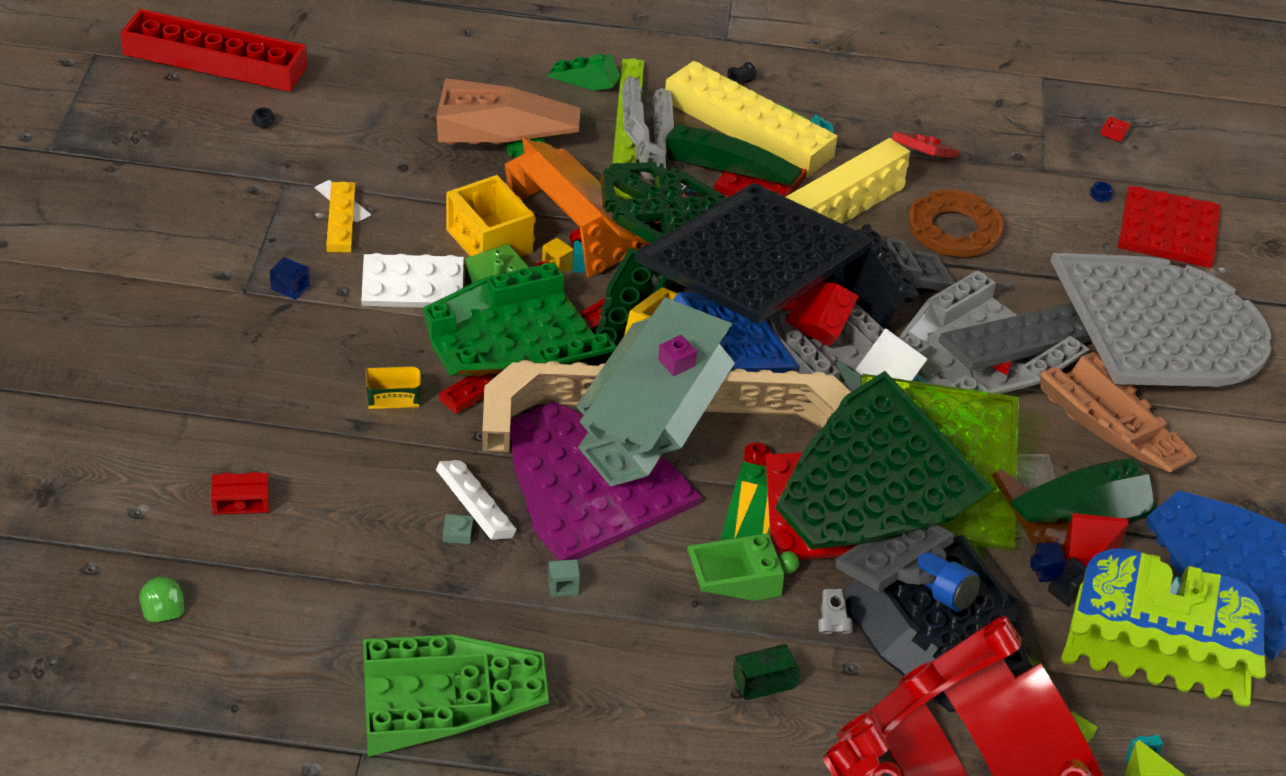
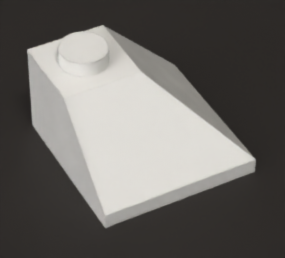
(892, 356)

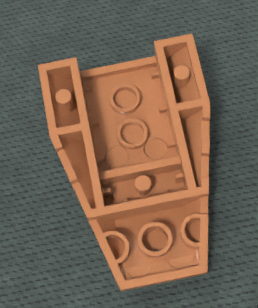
(1115, 413)

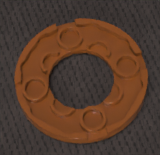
(940, 201)

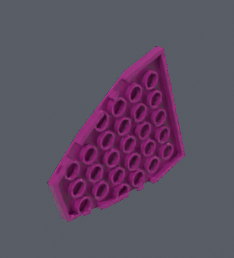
(571, 501)

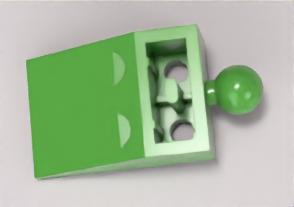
(742, 567)

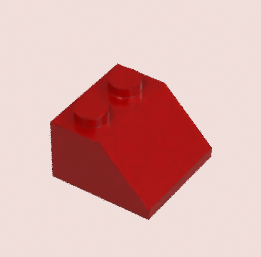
(822, 311)

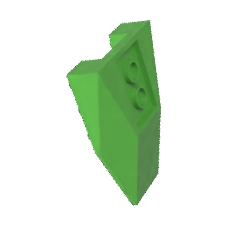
(444, 687)

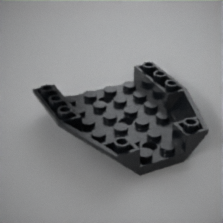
(914, 628)

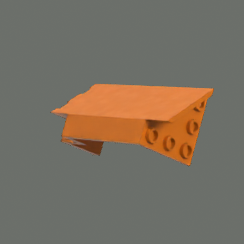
(578, 196)

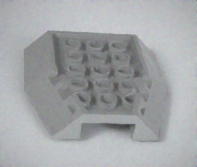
(971, 304)

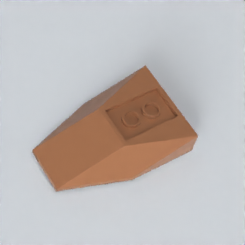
(499, 114)

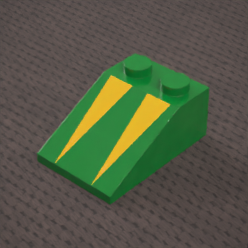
(749, 504)

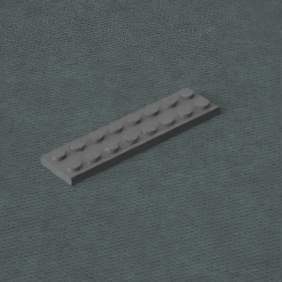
(1014, 337)

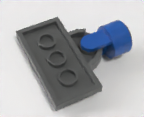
(914, 559)

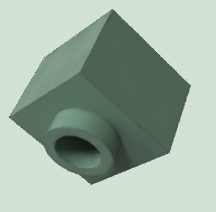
(563, 578)

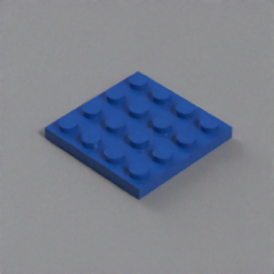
(746, 342)

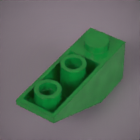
(590, 73)

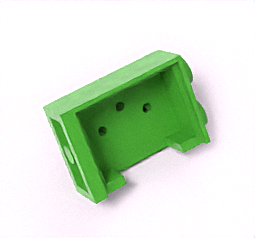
(492, 262)

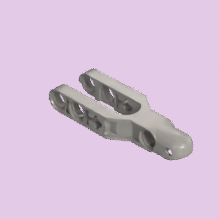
(637, 129)

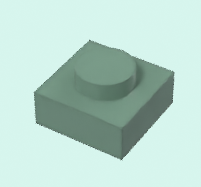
(457, 529)

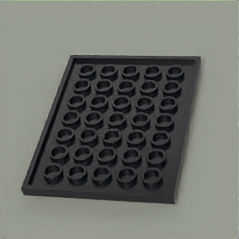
(754, 252)

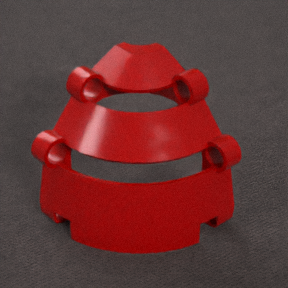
(1014, 721)

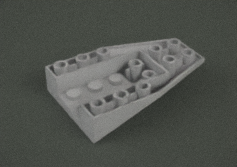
(812, 356)

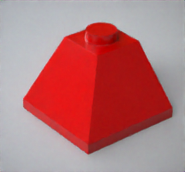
(1091, 535)

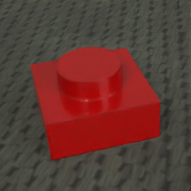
(1115, 129)

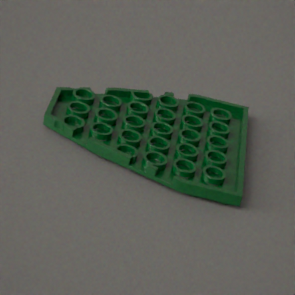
(877, 472)

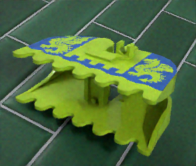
(1199, 635)

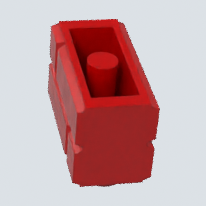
(240, 493)

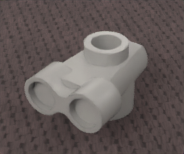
(834, 618)

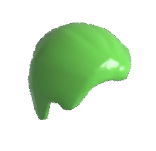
(161, 599)

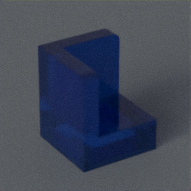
(289, 278)

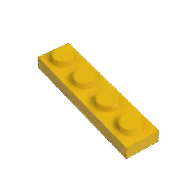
(341, 217)

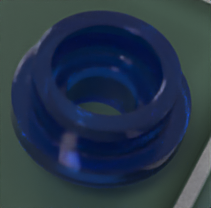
(1101, 191)

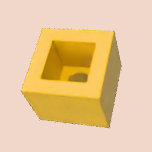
(560, 253)

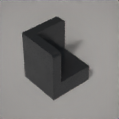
(1067, 585)

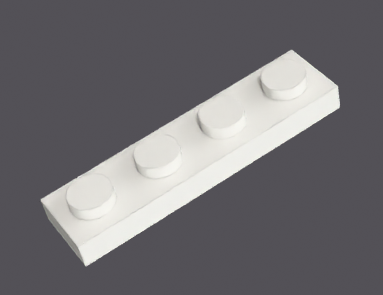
(476, 499)

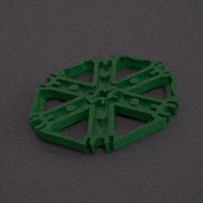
(653, 202)

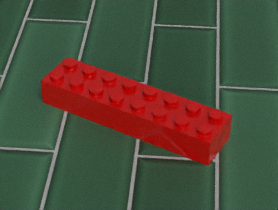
(214, 50)

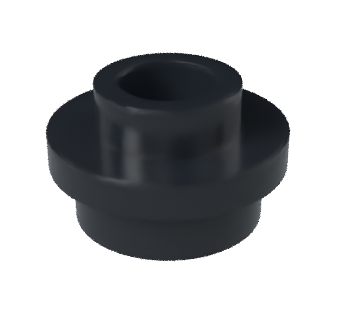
(263, 117)

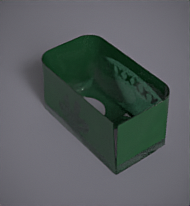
(766, 672)

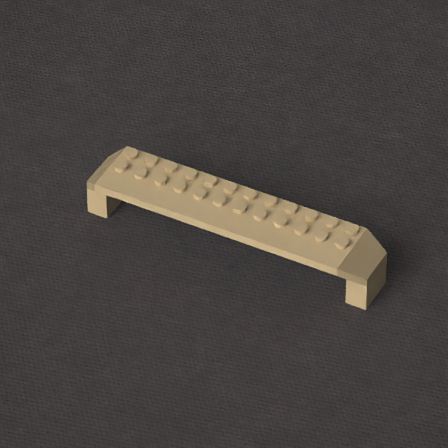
(761, 392)

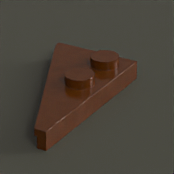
(1037, 531)

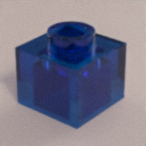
(1047, 561)

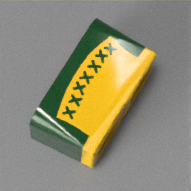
(393, 387)

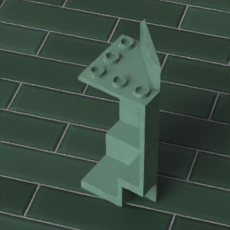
(638, 406)

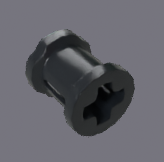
(742, 73)

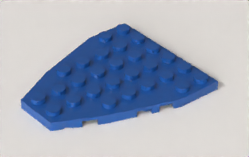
(1231, 544)

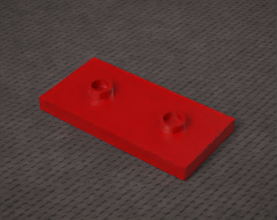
(928, 145)

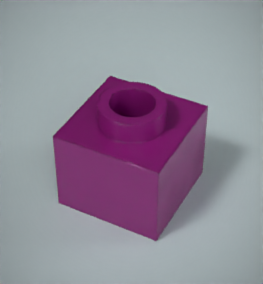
(677, 355)

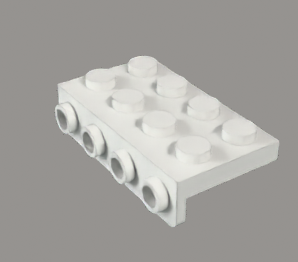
(409, 279)

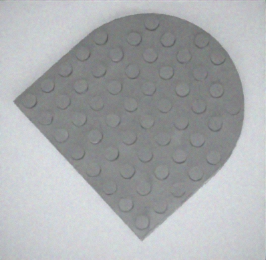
(1164, 321)

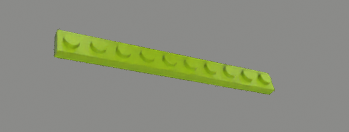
(623, 146)

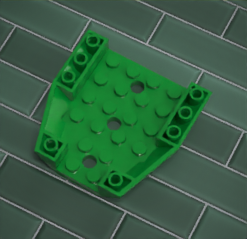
(478, 324)

